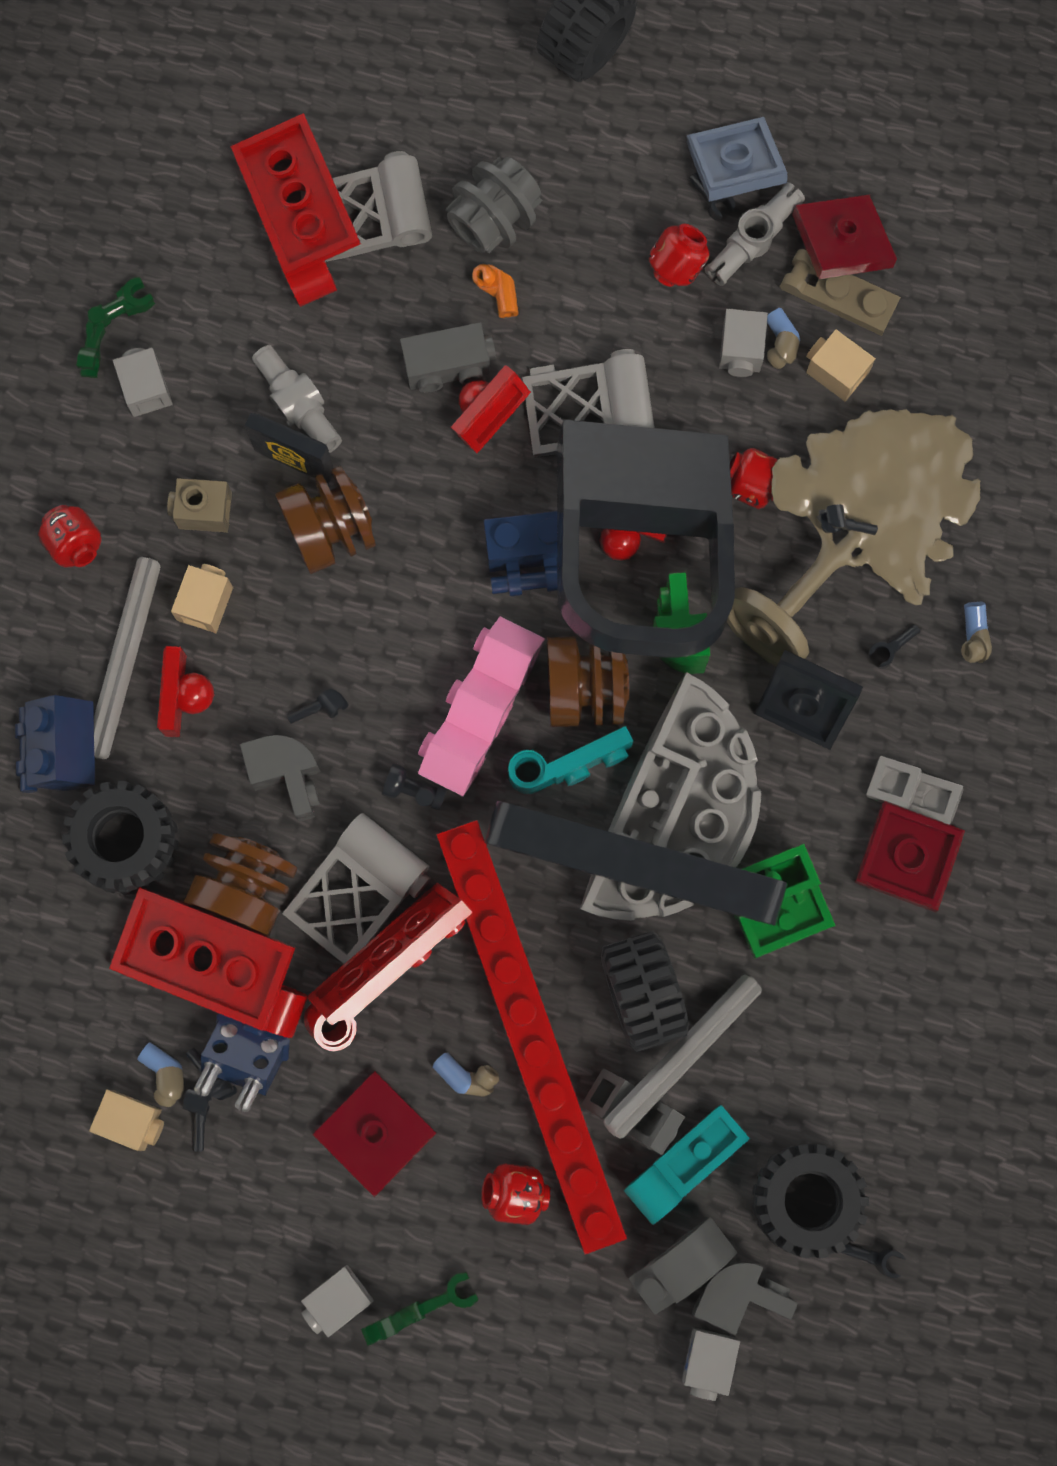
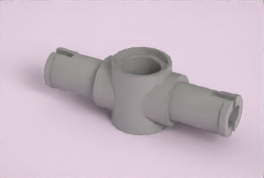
(743, 248)
(296, 397)

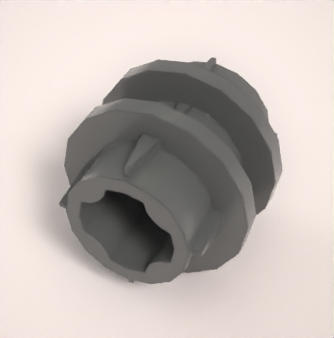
(486, 212)

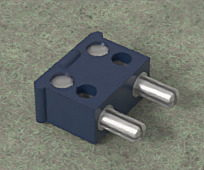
(243, 1058)

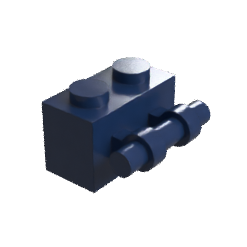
(520, 544)
(56, 744)

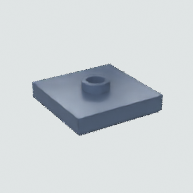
(736, 159)

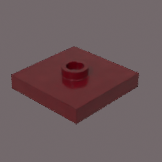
(844, 236)
(909, 856)
(374, 1134)

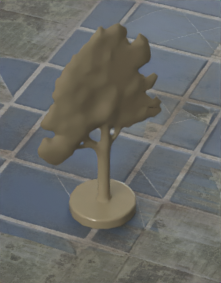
(885, 472)

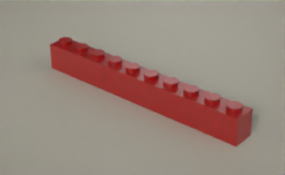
(532, 1039)

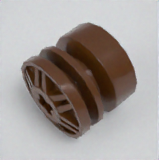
(326, 519)
(585, 682)
(241, 883)

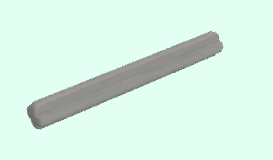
(124, 655)
(682, 1056)

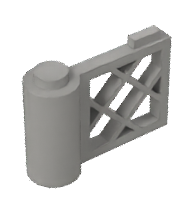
(398, 201)
(621, 392)
(380, 863)

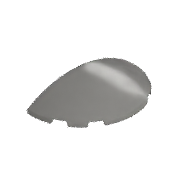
(687, 795)

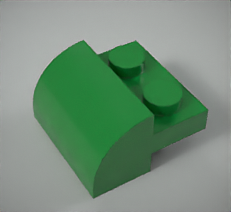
(674, 614)
(803, 906)

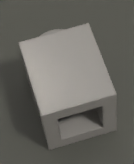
(743, 342)
(142, 381)
(335, 1302)
(710, 1363)

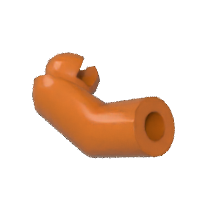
(499, 286)

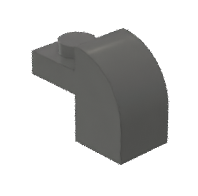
(282, 760)
(653, 1131)
(683, 1266)
(730, 1290)

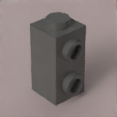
(447, 357)

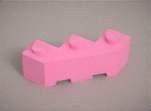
(479, 705)

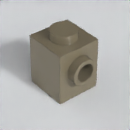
(200, 505)

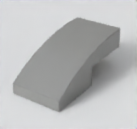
(914, 790)

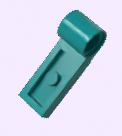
(573, 766)
(686, 1164)

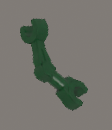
(101, 316)
(416, 1311)

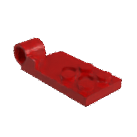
(302, 231)
(381, 962)
(244, 968)

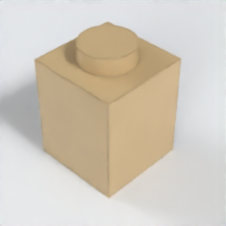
(839, 364)
(202, 597)
(127, 1121)

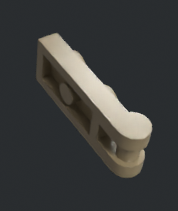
(842, 295)

